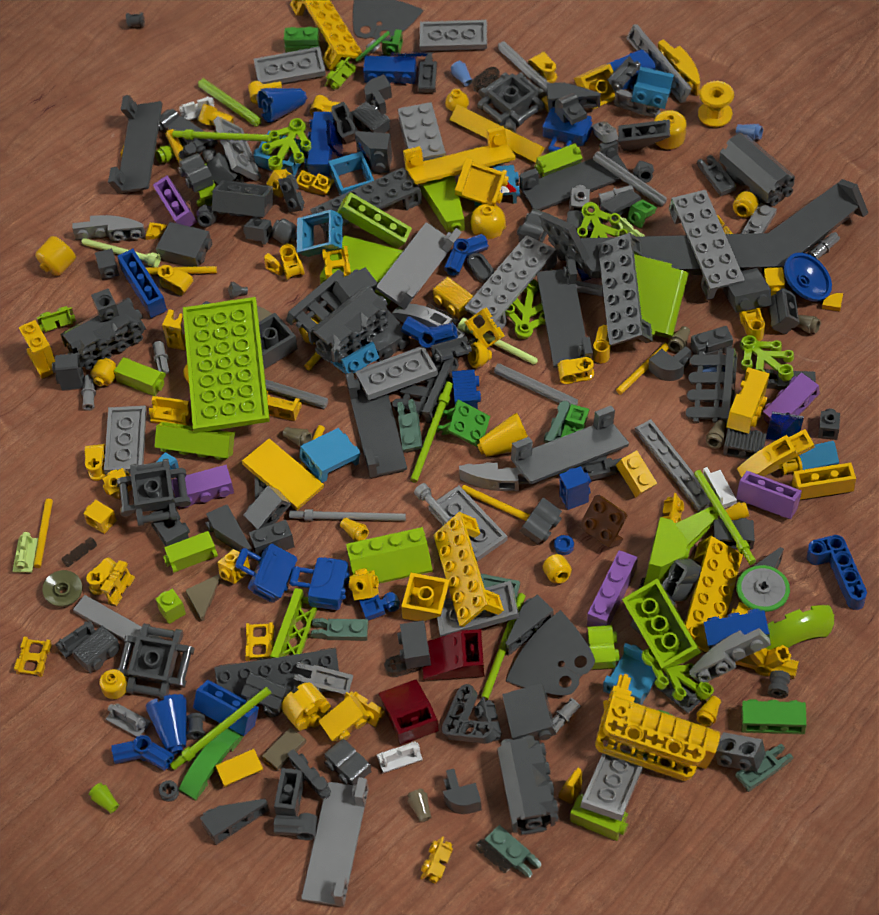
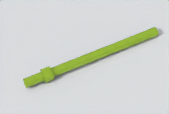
(190, 134)
(443, 401)
(742, 545)
(501, 652)
(190, 752)

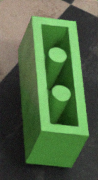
(773, 717)

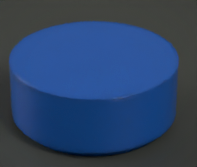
(563, 544)

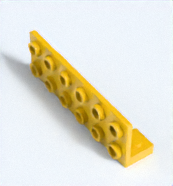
(333, 29)
(451, 165)
(462, 569)
(713, 587)

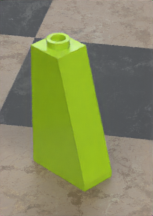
(444, 202)

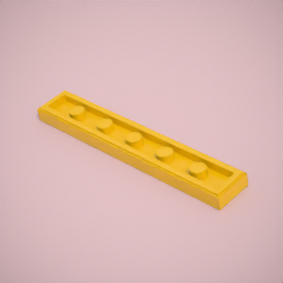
(480, 124)

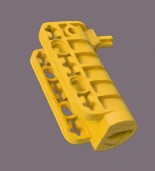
(653, 734)

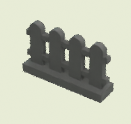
(311, 304)
(717, 378)
(429, 394)

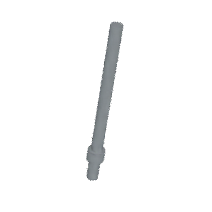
(309, 515)

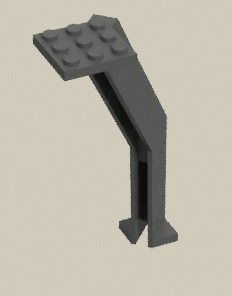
(751, 251)

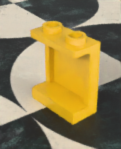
(481, 183)
(39, 348)

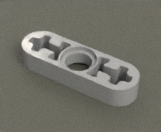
(605, 132)

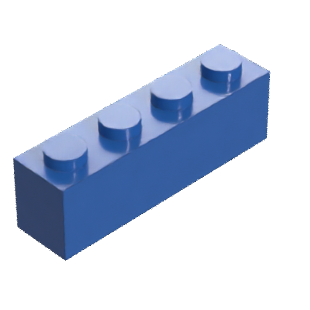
(320, 152)
(142, 283)

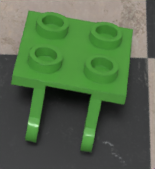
(466, 423)

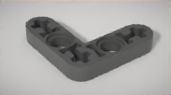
(457, 725)

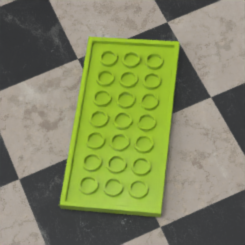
(225, 365)

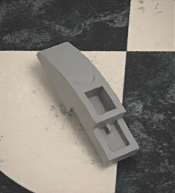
(106, 225)
(425, 316)
(492, 478)
(724, 655)

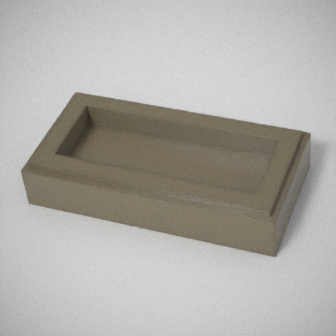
(277, 753)

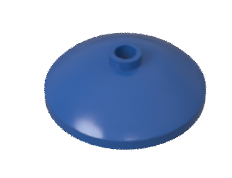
(807, 277)

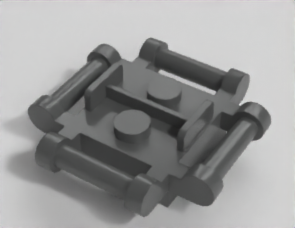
(511, 96)
(153, 491)
(154, 660)

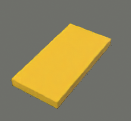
(283, 472)

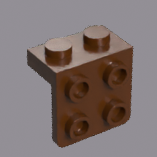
(604, 521)

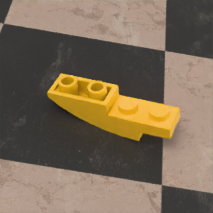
(682, 63)
(777, 453)

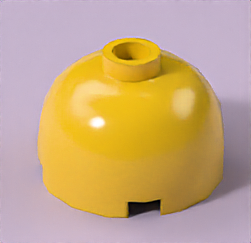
(488, 220)

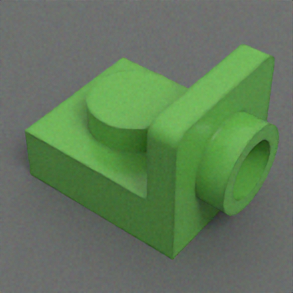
(394, 44)
(639, 212)

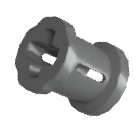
(135, 19)
(195, 726)

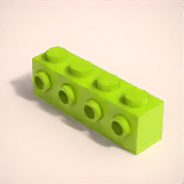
(374, 220)
(204, 444)

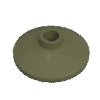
(62, 580)

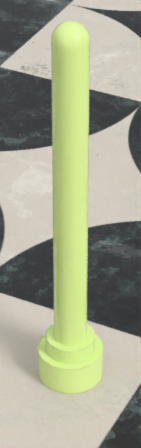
(152, 259)
(501, 344)

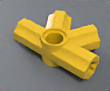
(770, 660)

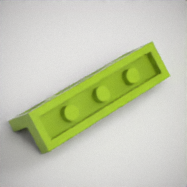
(288, 626)

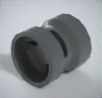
(779, 682)

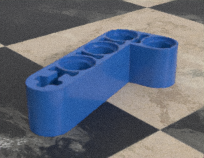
(841, 572)

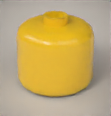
(677, 129)
(55, 256)

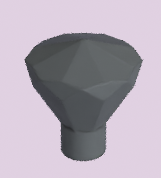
(510, 125)
(235, 290)

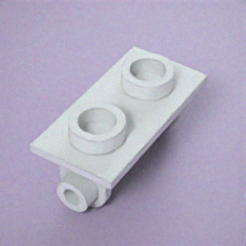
(192, 110)
(399, 757)

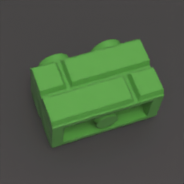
(301, 38)

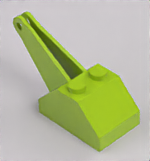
(675, 541)

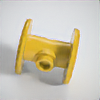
(716, 100)

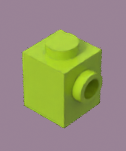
(170, 606)

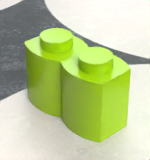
(601, 642)

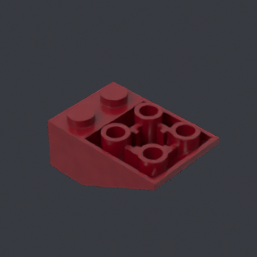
(455, 656)
(409, 711)

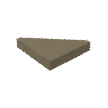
(203, 594)

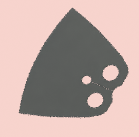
(392, 14)
(539, 658)

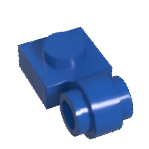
(375, 607)

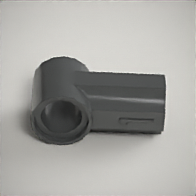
(300, 826)

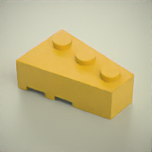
(749, 402)

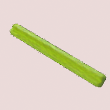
(229, 102)

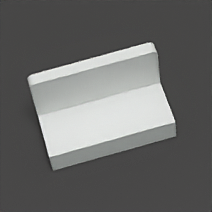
(720, 487)

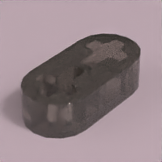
(485, 79)
(401, 667)

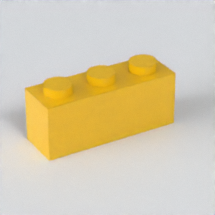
(824, 480)

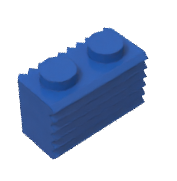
(465, 387)

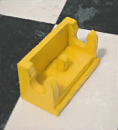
(173, 331)
(283, 408)
(170, 410)
(239, 767)

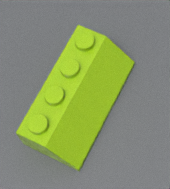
(392, 555)
(661, 625)

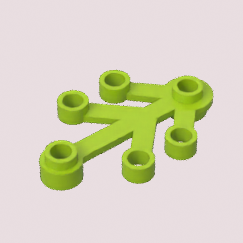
(295, 128)
(599, 229)
(526, 312)
(751, 344)
(674, 673)

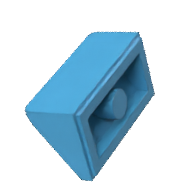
(820, 456)

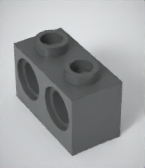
(740, 752)

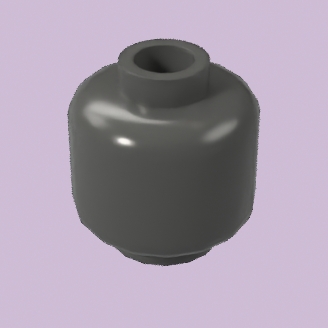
(284, 231)

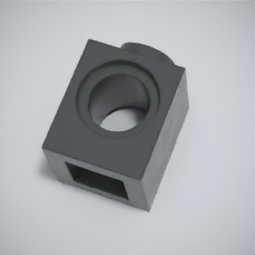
(106, 264)
(105, 305)

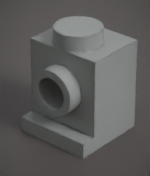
(578, 197)

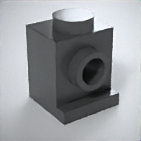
(258, 230)
(829, 421)

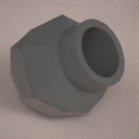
(643, 171)
(206, 216)

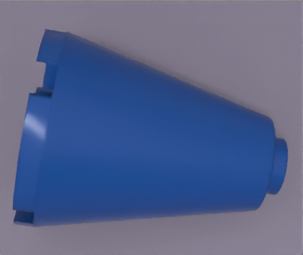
(279, 101)
(170, 721)

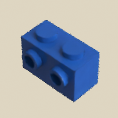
(574, 487)

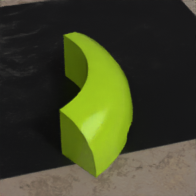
(801, 626)

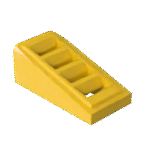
(572, 787)

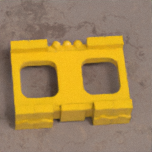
(344, 262)
(489, 325)
(114, 581)
(254, 641)
(26, 656)

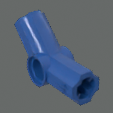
(470, 246)
(439, 333)
(153, 753)

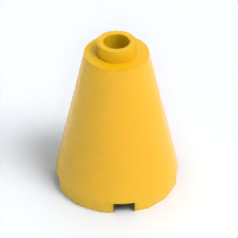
(500, 438)

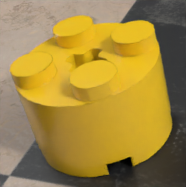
(305, 706)

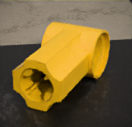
(255, 86)
(322, 104)
(209, 113)
(601, 346)

